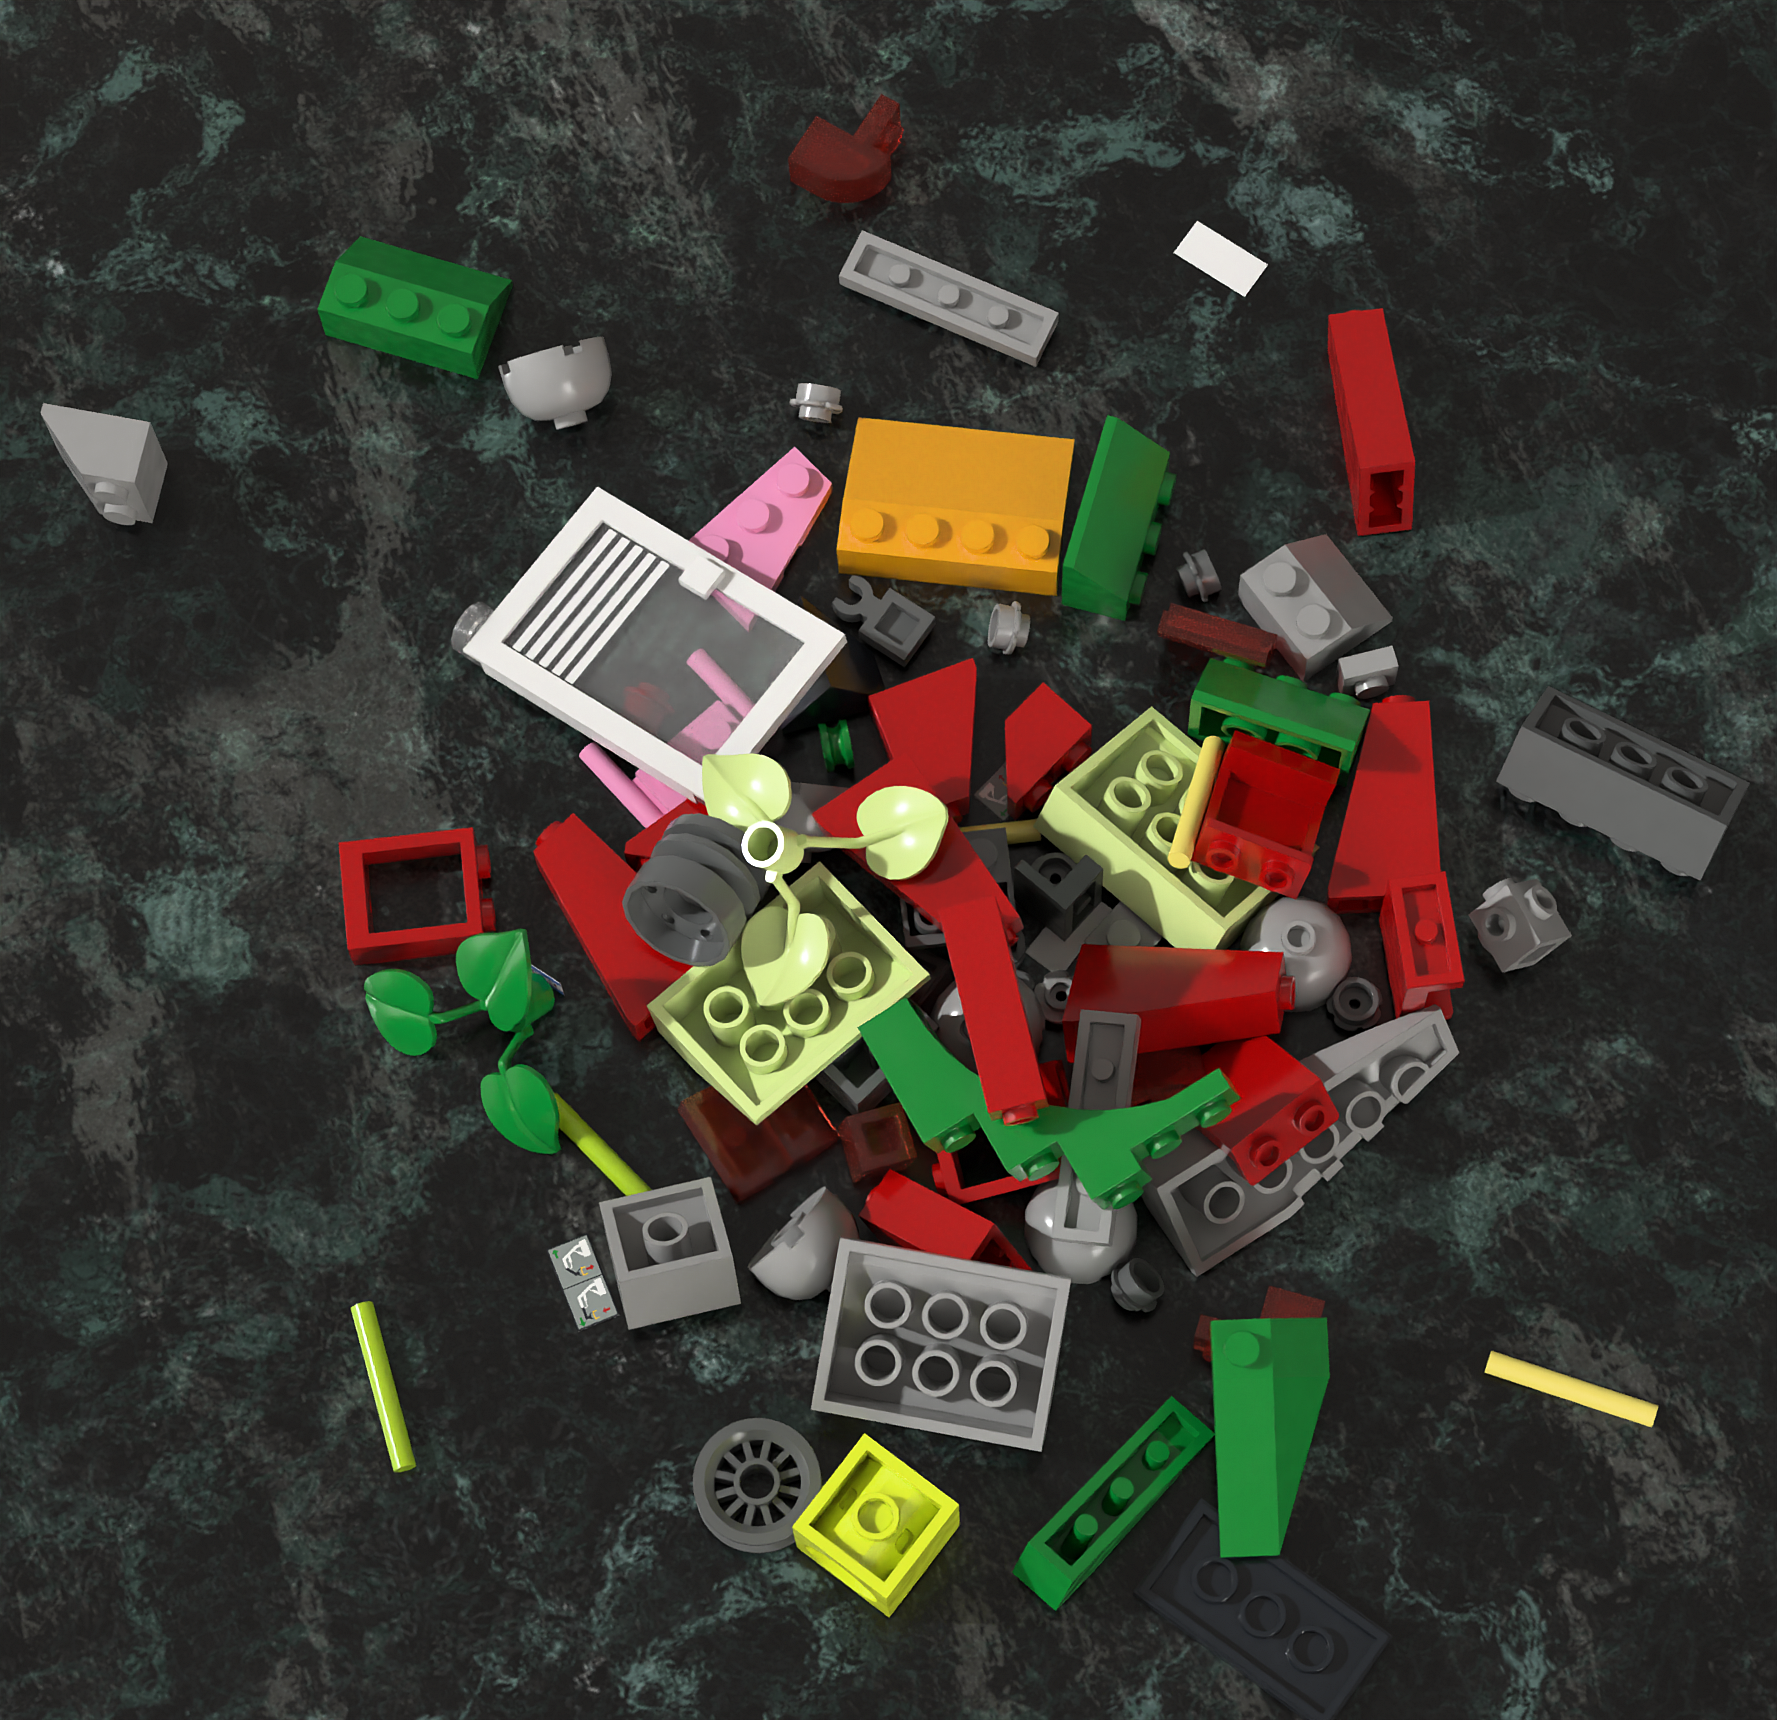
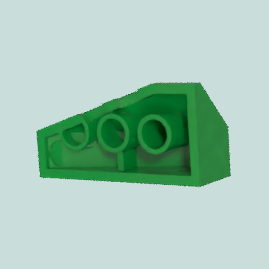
(1266, 1408)

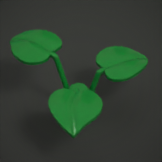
(500, 976)

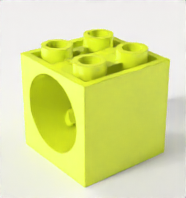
(876, 1525)

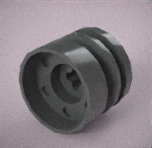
(695, 891)

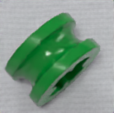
(836, 745)

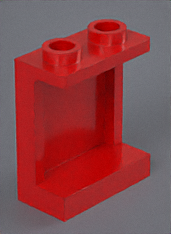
(1265, 814)
(1420, 943)
(1278, 1108)

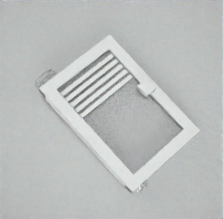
(649, 644)

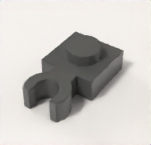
(890, 624)

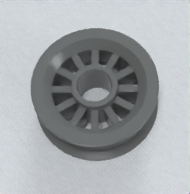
(721, 1449)

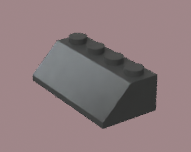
(1622, 783)

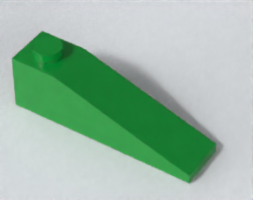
(1111, 1503)

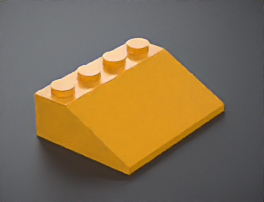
(955, 506)

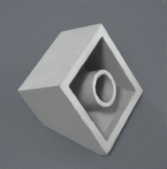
(112, 460)
(1311, 603)
(670, 1253)

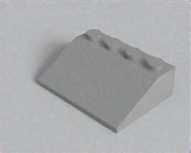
(941, 1344)

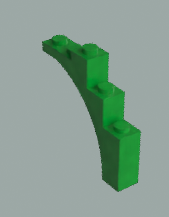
(1101, 1145)

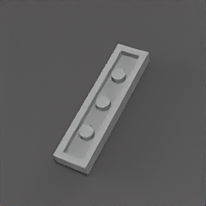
(949, 298)
(1099, 1082)

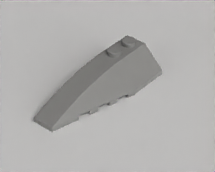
(1215, 1212)

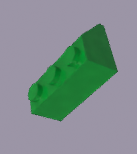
(413, 306)
(1117, 522)
(1278, 712)

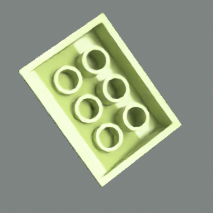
(1124, 816)
(770, 1052)

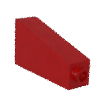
(1371, 422)
(1390, 810)
(952, 875)
(590, 889)
(1181, 993)
(994, 1010)

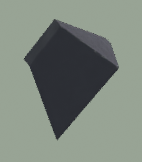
(841, 687)

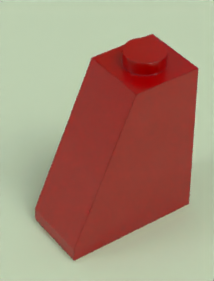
(936, 727)
(922, 1220)

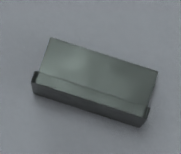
(1062, 906)

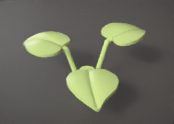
(779, 945)

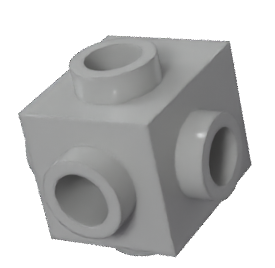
(1519, 923)

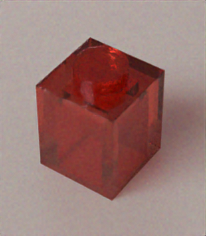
(877, 1141)

